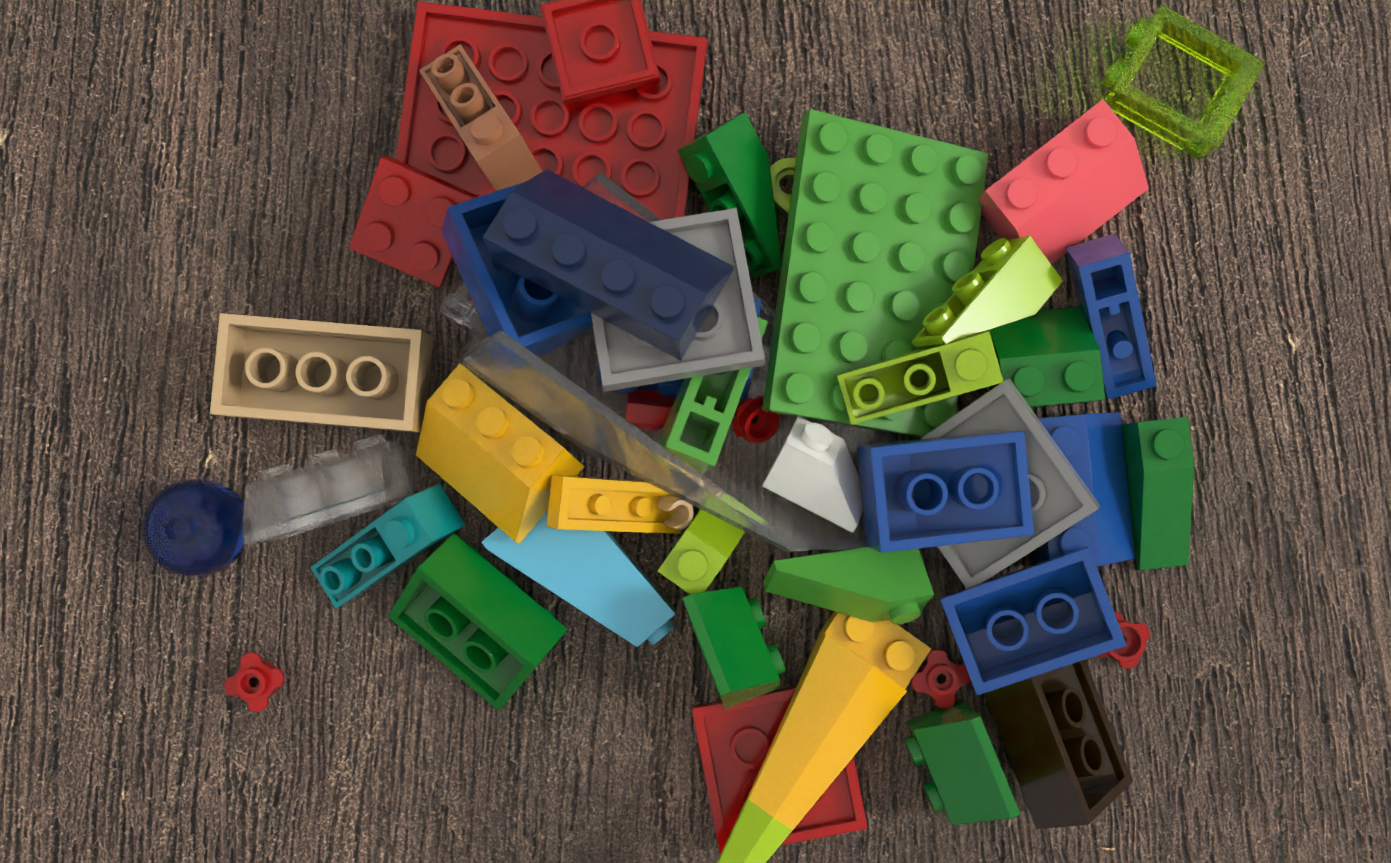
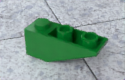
(735, 173)

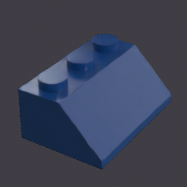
(502, 297)
(1097, 454)
(1033, 621)

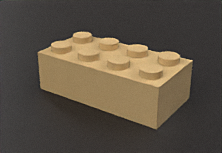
(321, 373)

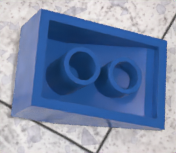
(945, 491)

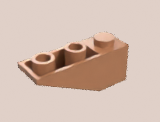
(480, 120)

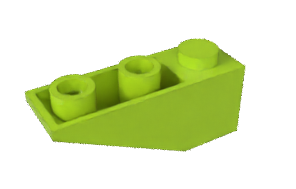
(1003, 288)
(920, 377)

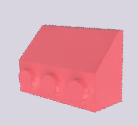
(1068, 184)

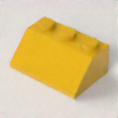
(491, 453)

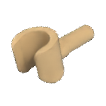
(683, 511)

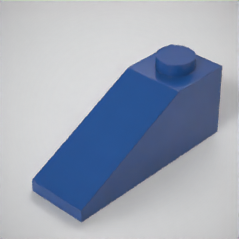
(1112, 308)

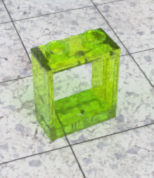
(1192, 137)

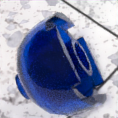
(194, 527)

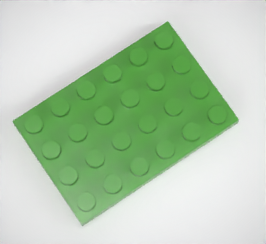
(868, 253)

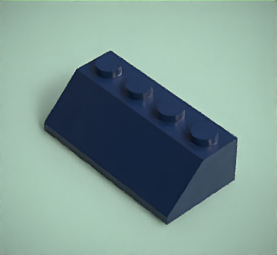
(607, 261)

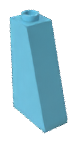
(592, 575)

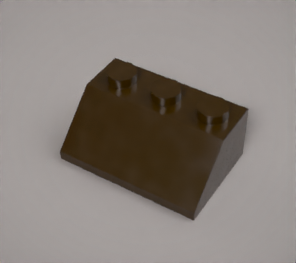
(1060, 745)

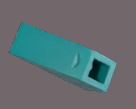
(387, 544)

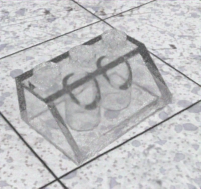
(326, 490)

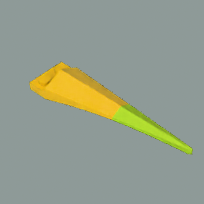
(839, 702)

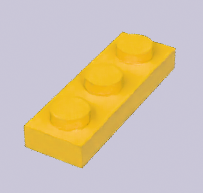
(606, 505)

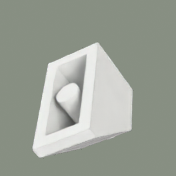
(817, 474)

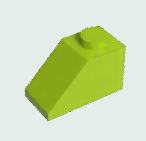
(700, 552)

